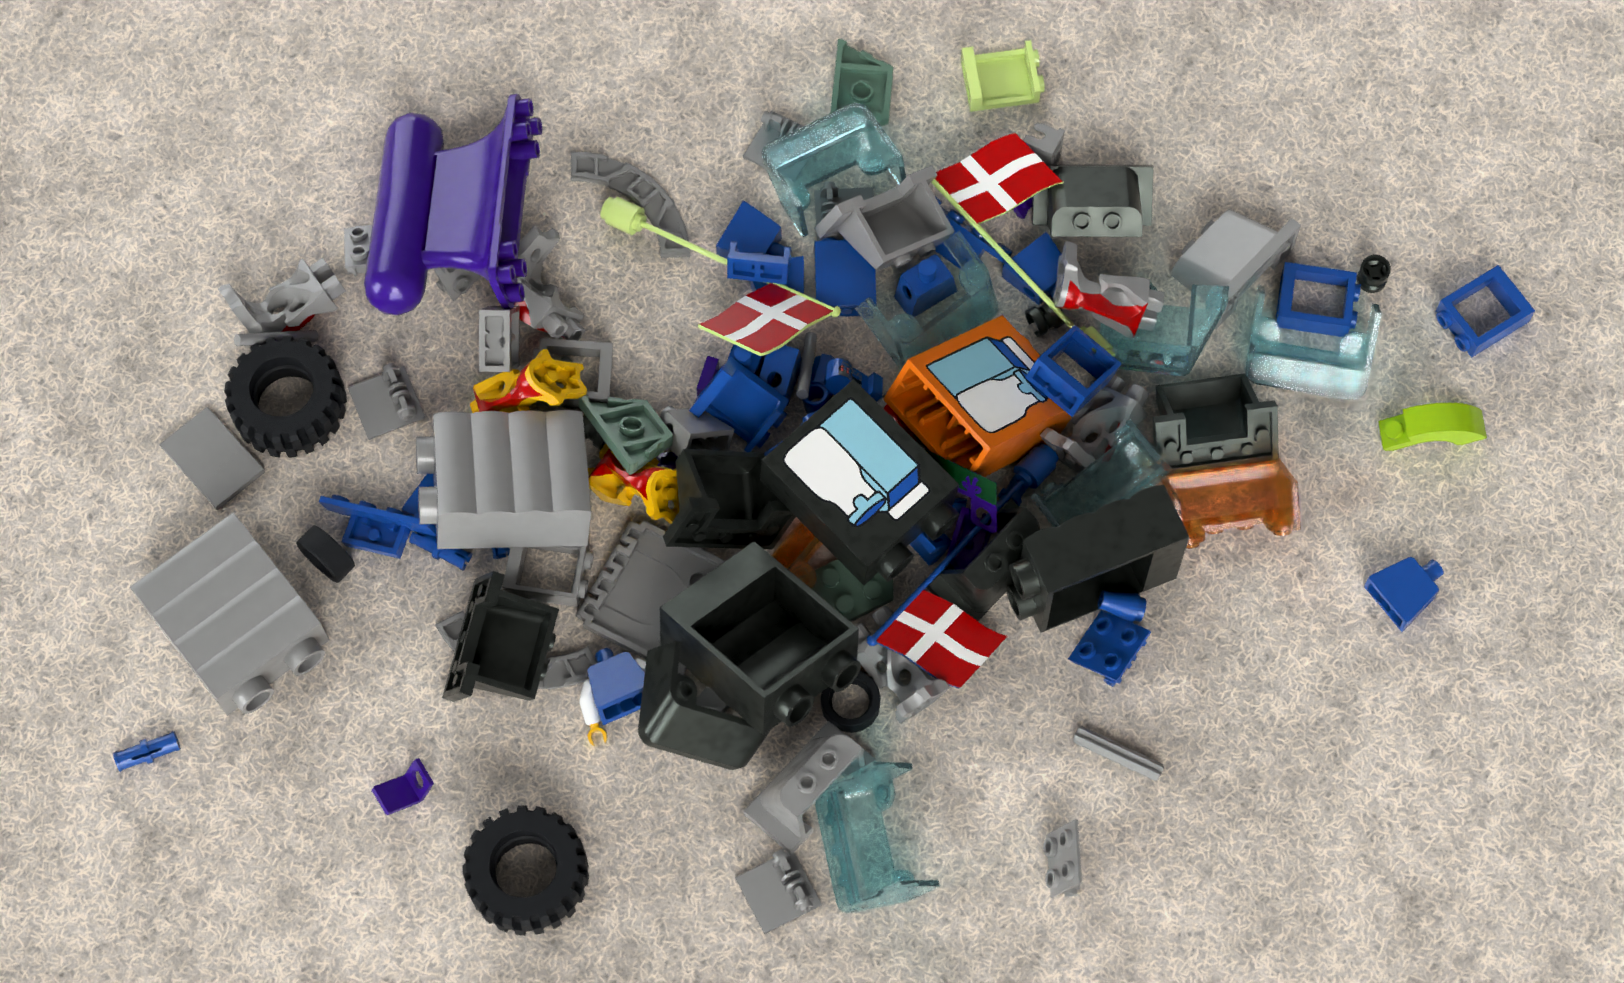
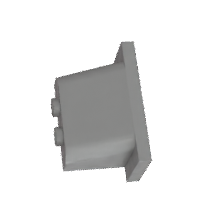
(891, 224)
(1234, 254)
(801, 782)

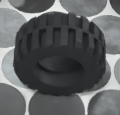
(290, 432)
(530, 912)

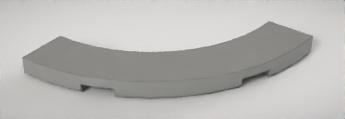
(640, 189)
(562, 669)

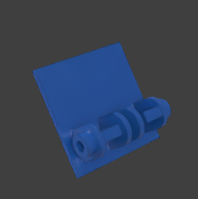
(1109, 646)

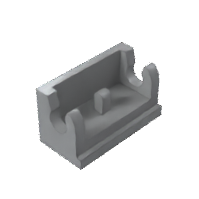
(1048, 148)

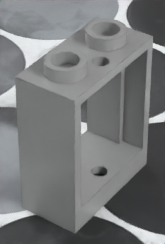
(496, 348)
(588, 349)
(579, 588)

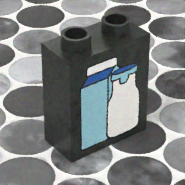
(861, 484)

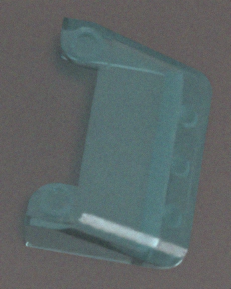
(1177, 335)

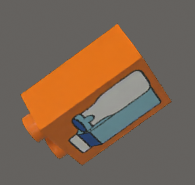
(974, 400)

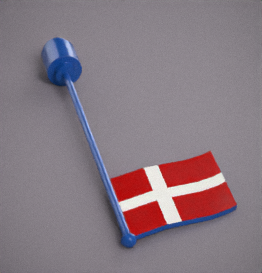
(939, 633)

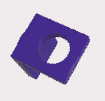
(403, 790)

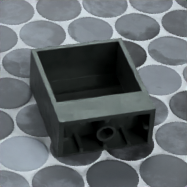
(1115, 549)
(761, 639)

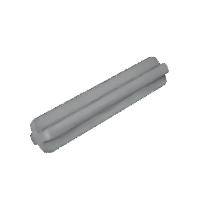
(1118, 753)

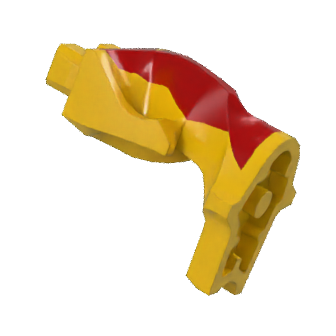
(530, 385)
(651, 482)

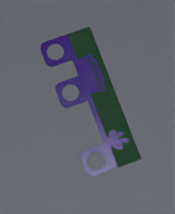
(979, 488)

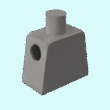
(696, 432)

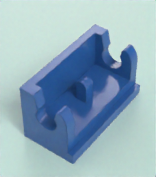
(758, 266)

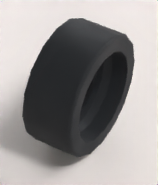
(325, 554)
(863, 721)

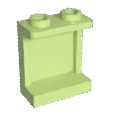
(1002, 78)

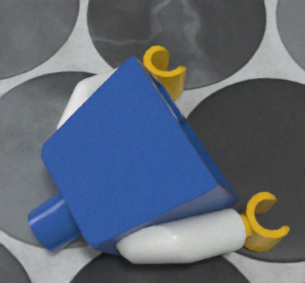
(611, 690)

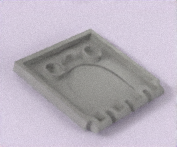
(641, 582)

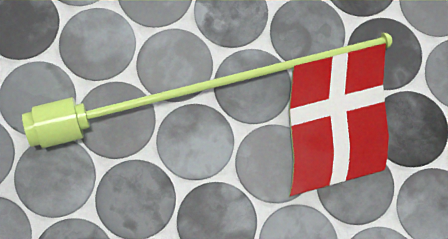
(995, 183)
(756, 321)

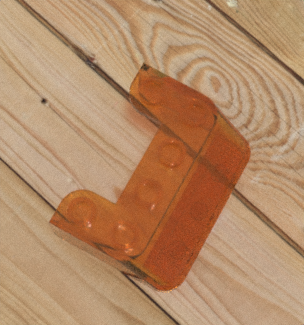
(1235, 499)

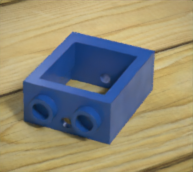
(1506, 294)
(1311, 322)
(1063, 387)

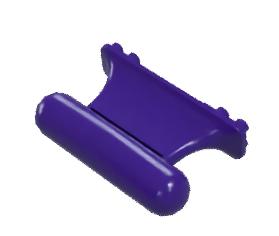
(450, 208)

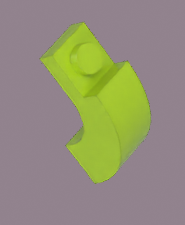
(1433, 422)

